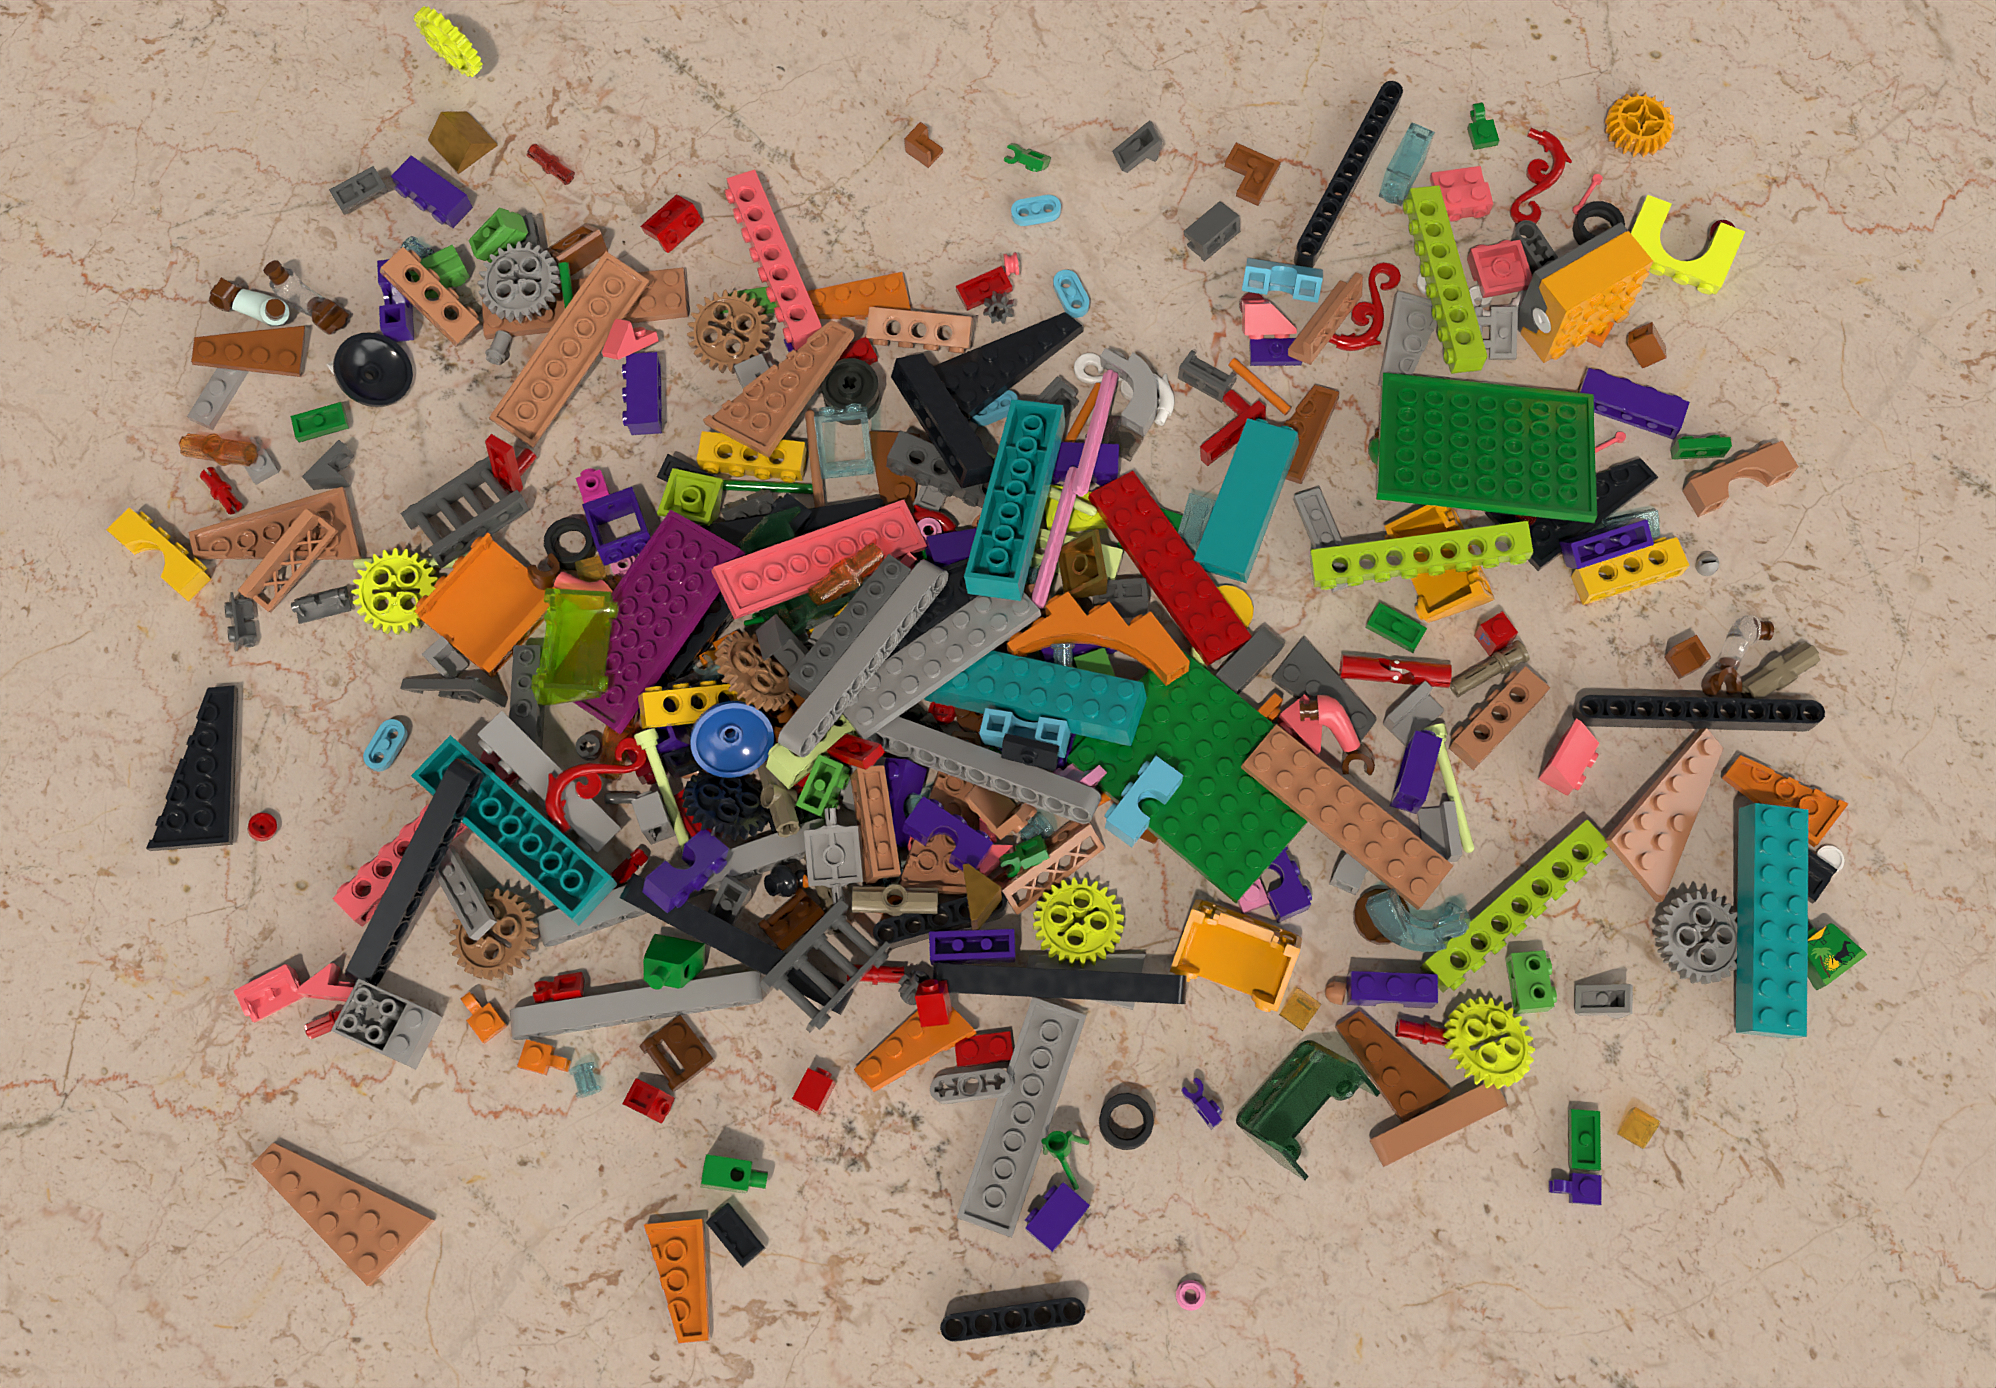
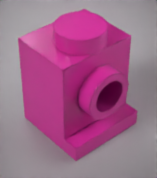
(588, 479)

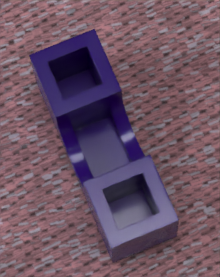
(397, 313)
(902, 780)
(931, 820)
(672, 886)
(1291, 896)
(1386, 987)

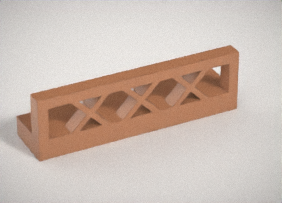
(1326, 320)
(281, 552)
(876, 823)
(1058, 845)

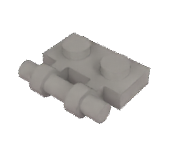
(1503, 332)

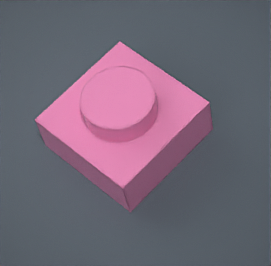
(1253, 898)

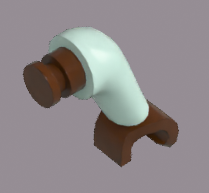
(251, 303)

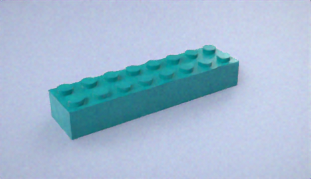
(1015, 500)
(1031, 689)
(523, 837)
(1772, 921)

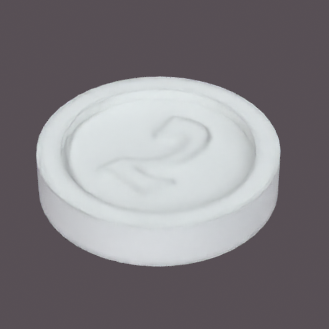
(1832, 856)

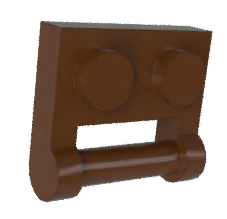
(792, 920)
(684, 1046)

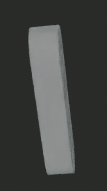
(952, 1096)

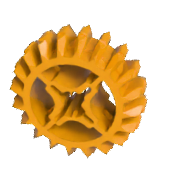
(1634, 112)

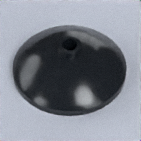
(381, 359)

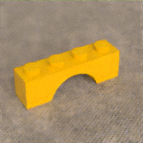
(179, 571)

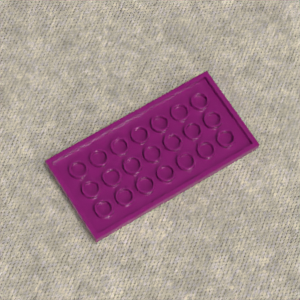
(657, 611)

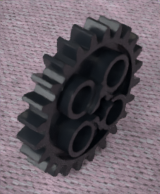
(725, 805)

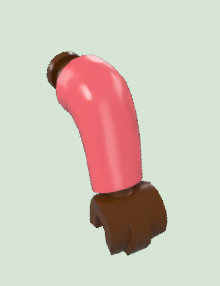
(566, 581)
(1333, 715)

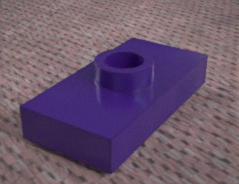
(1271, 352)

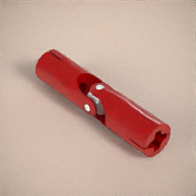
(1391, 671)

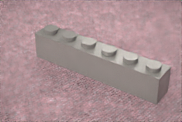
(532, 765)

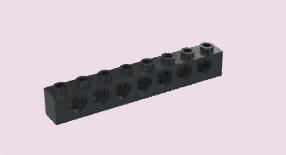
(716, 622)

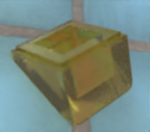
(591, 569)
(1300, 1009)
(1638, 1127)

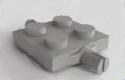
(834, 855)

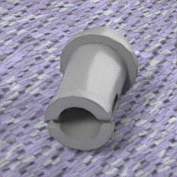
(498, 348)

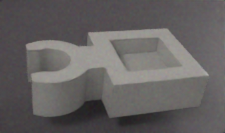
(264, 466)

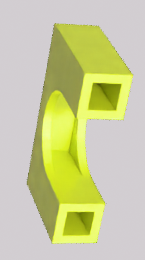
(1705, 272)

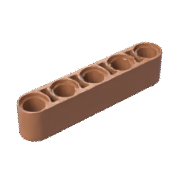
(1437, 1123)

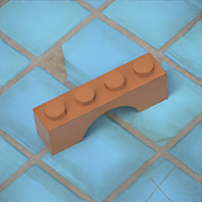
(1768, 466)

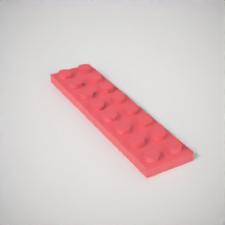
(796, 564)

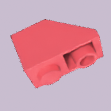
(1263, 318)
(1305, 732)

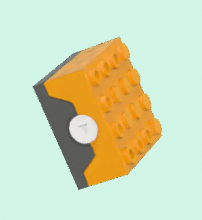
(1583, 292)

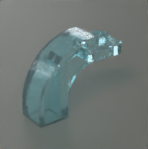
(1412, 932)

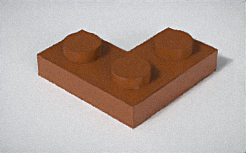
(1257, 169)

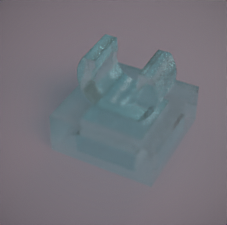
(708, 673)

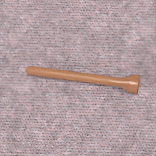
(817, 483)

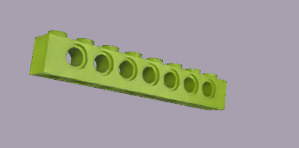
(1445, 280)
(1513, 534)
(1585, 839)

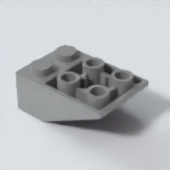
(387, 1023)

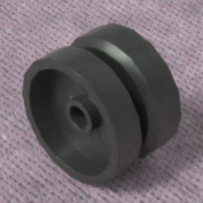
(852, 383)

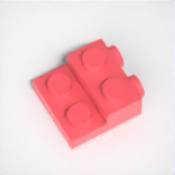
(1464, 192)
(1500, 268)

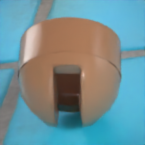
(1336, 992)

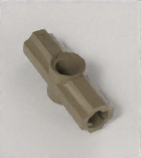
(1780, 672)
(780, 802)
(876, 900)

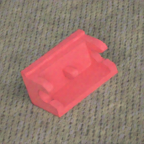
(269, 993)

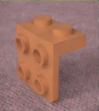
(999, 811)

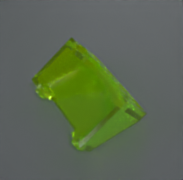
(574, 646)

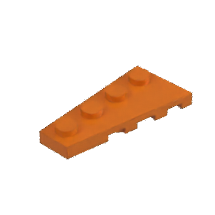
(856, 297)
(1767, 787)
(910, 1047)
(681, 1264)

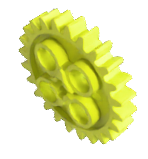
(448, 41)
(397, 568)
(1093, 941)
(1477, 1018)

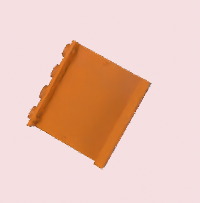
(485, 605)

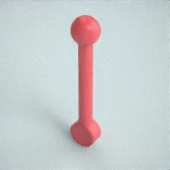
(1596, 180)
(1619, 438)

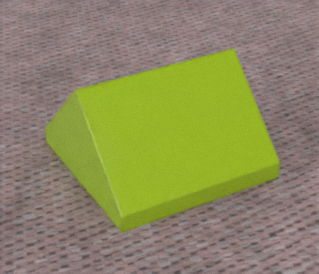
(692, 496)

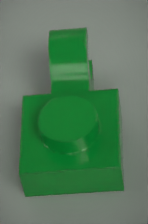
(1482, 131)
(1033, 160)
(1028, 854)

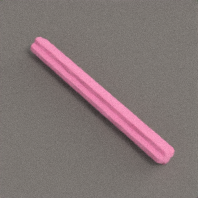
(1095, 433)
(1055, 541)

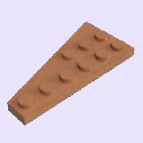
(779, 394)
(258, 532)
(1661, 821)
(929, 864)
(352, 1219)

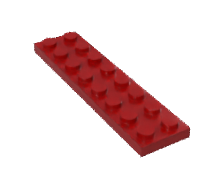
(1170, 568)

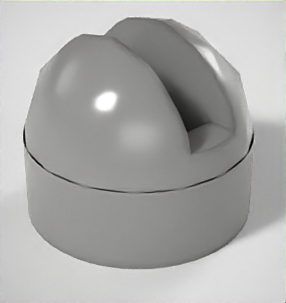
(1709, 568)

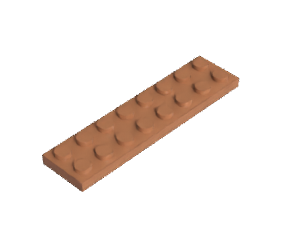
(661, 300)
(568, 350)
(1347, 817)

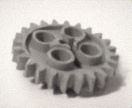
(519, 282)
(1681, 918)

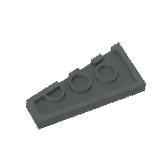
(1310, 675)

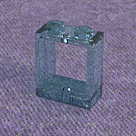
(1406, 164)
(850, 467)

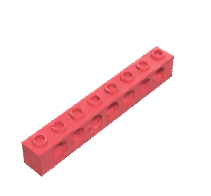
(760, 224)
(350, 893)

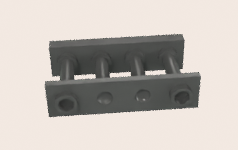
(488, 520)
(797, 959)

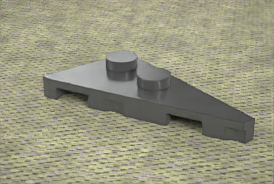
(451, 687)

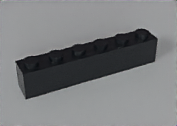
(942, 420)

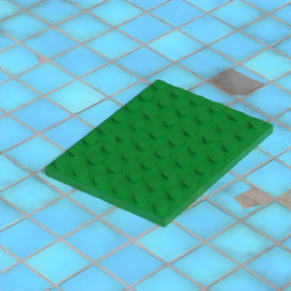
(1487, 447)
(1219, 813)

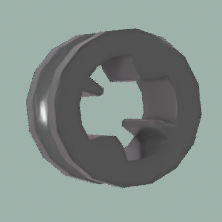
(585, 754)

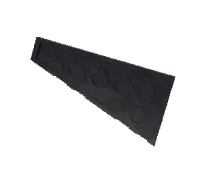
(1613, 491)
(203, 786)

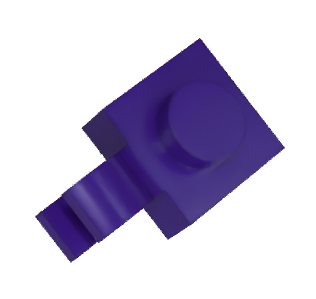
(1207, 1110)
(1582, 1188)

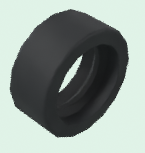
(1595, 209)
(565, 525)
(1141, 1105)

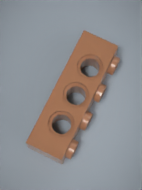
(881, 318)
(454, 330)
(1473, 750)

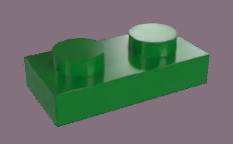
(319, 422)
(1695, 448)
(1396, 627)
(1584, 1140)

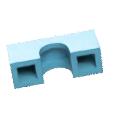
(1266, 276)
(1046, 730)
(1155, 781)

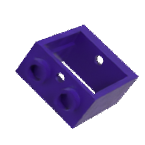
(599, 512)
(1416, 771)

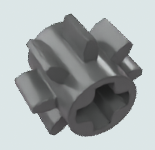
(994, 312)
(909, 985)

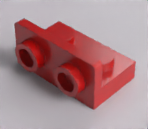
(672, 223)

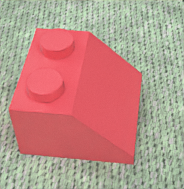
(1570, 759)

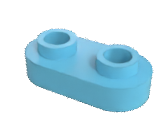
(1035, 210)
(1072, 295)
(996, 410)
(383, 745)

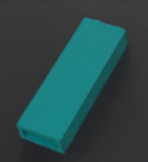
(1247, 499)

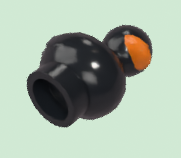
(784, 881)

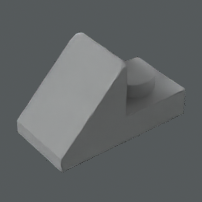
(1607, 1000)

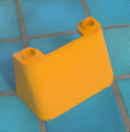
(1453, 590)
(1237, 953)

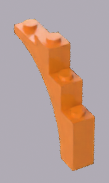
(1103, 626)

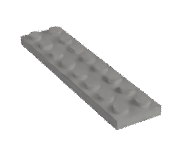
(937, 659)
(1021, 1118)

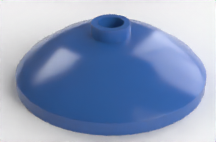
(733, 752)

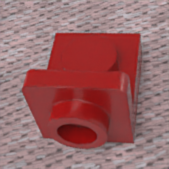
(648, 1100)

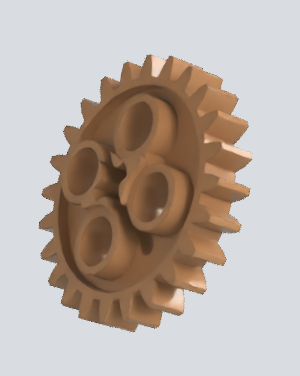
(739, 311)
(750, 676)
(478, 957)

